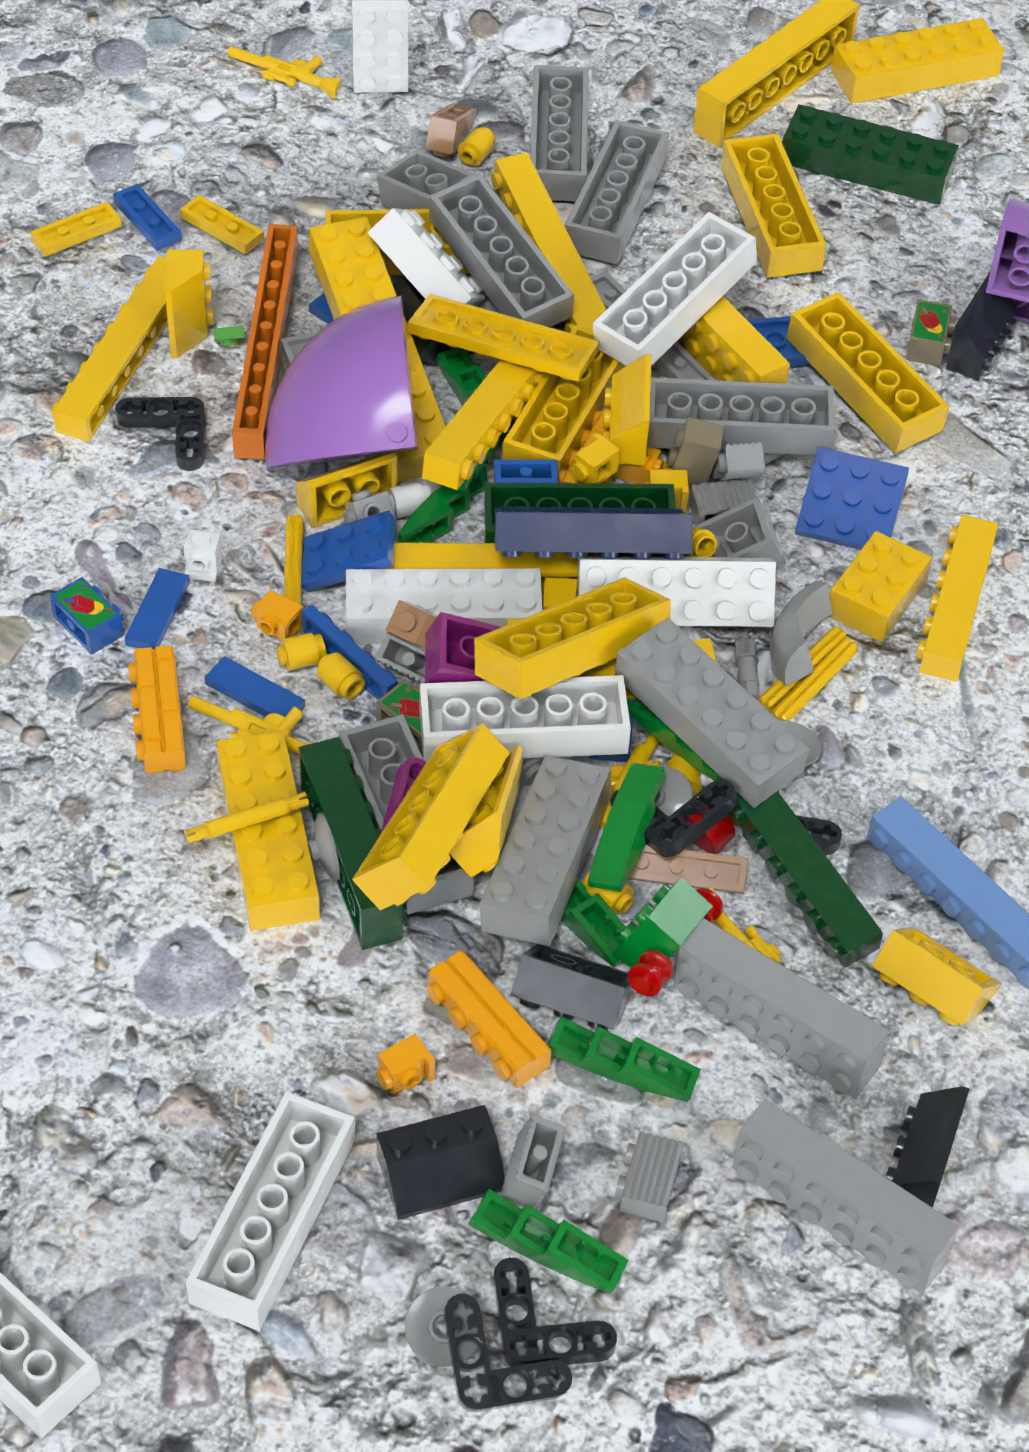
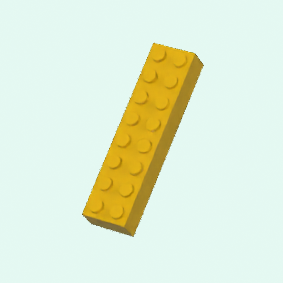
(773, 70)

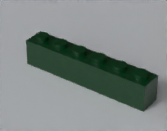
(809, 878)

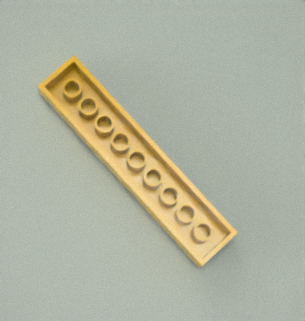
(354, 276)

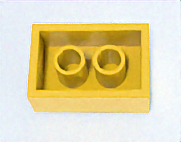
(879, 586)

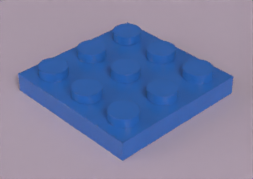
(850, 498)

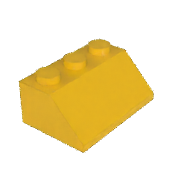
(187, 299)
(629, 410)
(324, 495)
(935, 975)

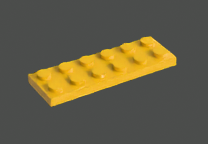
(503, 337)

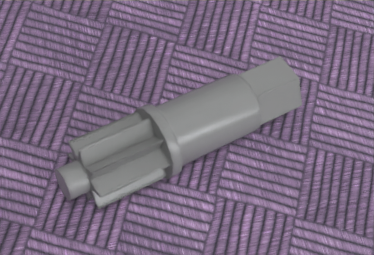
(747, 664)

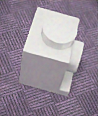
(202, 555)

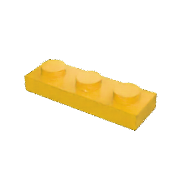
(222, 224)
(76, 229)

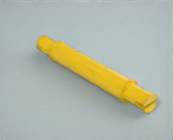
(246, 817)

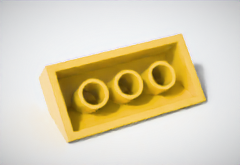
(487, 831)

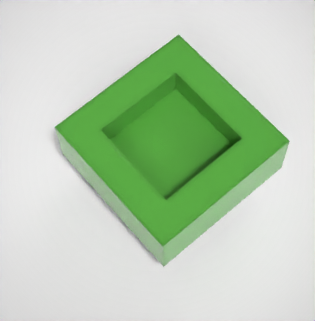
(229, 335)

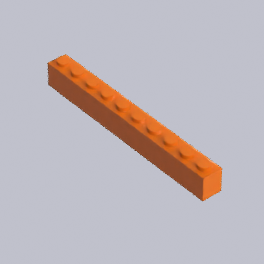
(264, 345)

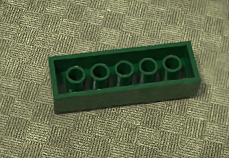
(869, 154)
(573, 495)
(337, 793)

